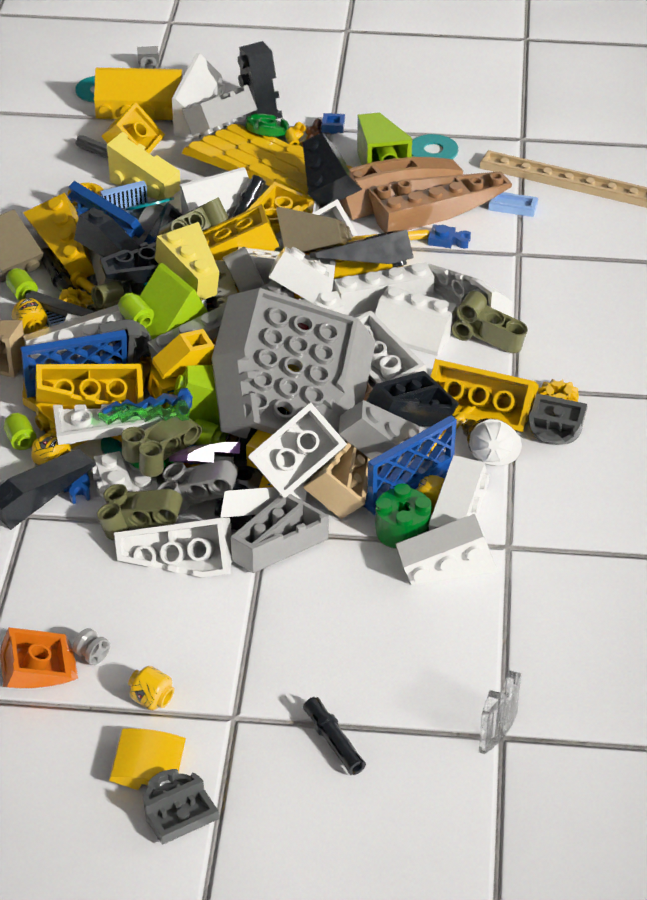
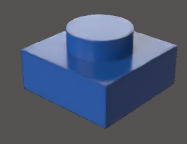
(333, 123)

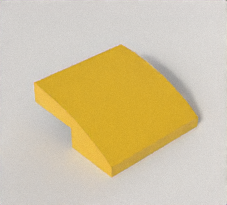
(145, 754)

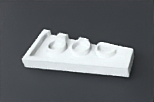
(84, 424)

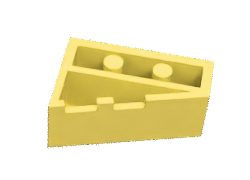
(132, 164)
(190, 258)

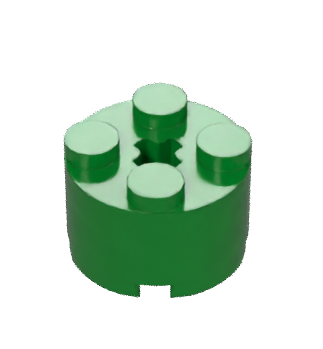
(401, 515)

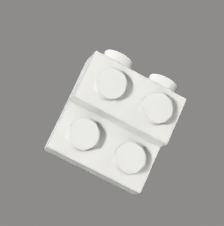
(113, 469)

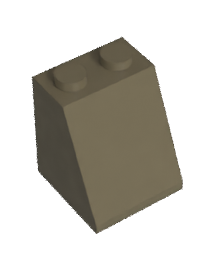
(311, 231)
(17, 246)

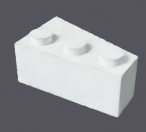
(461, 491)
(447, 553)

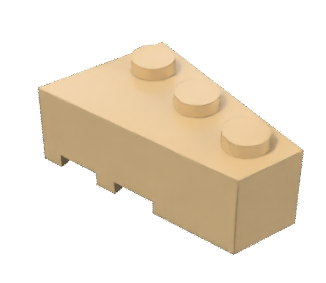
(341, 482)

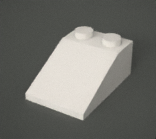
(298, 273)
(297, 450)

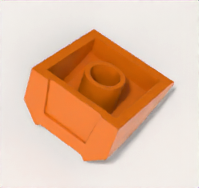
(36, 659)

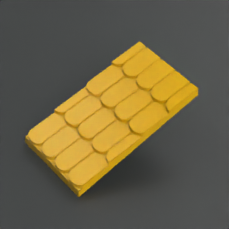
(257, 153)

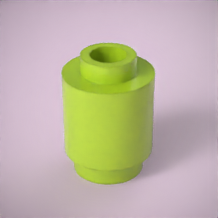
(20, 283)
(135, 308)
(19, 431)
(210, 433)

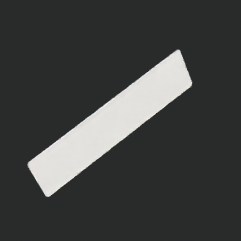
(253, 500)

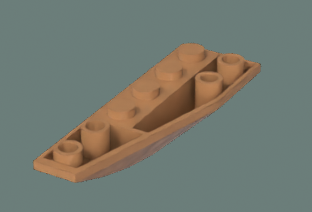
(392, 171)
(433, 199)

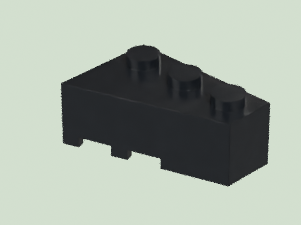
(258, 72)
(327, 171)
(414, 399)

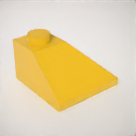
(137, 126)

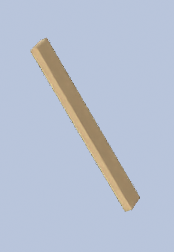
(565, 178)

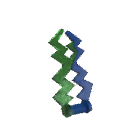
(182, 409)

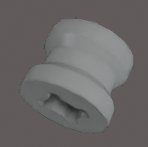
(91, 646)

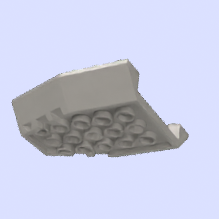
(259, 342)

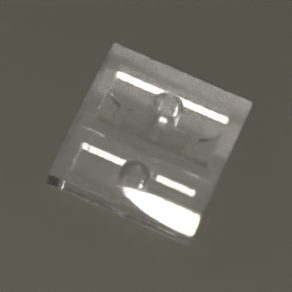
(499, 713)

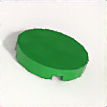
(266, 125)

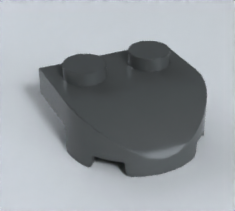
(136, 339)
(556, 419)
(177, 805)

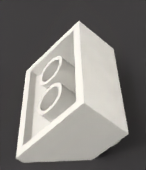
(225, 185)
(417, 319)

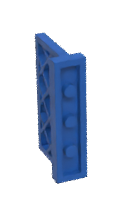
(88, 199)
(73, 346)
(435, 464)

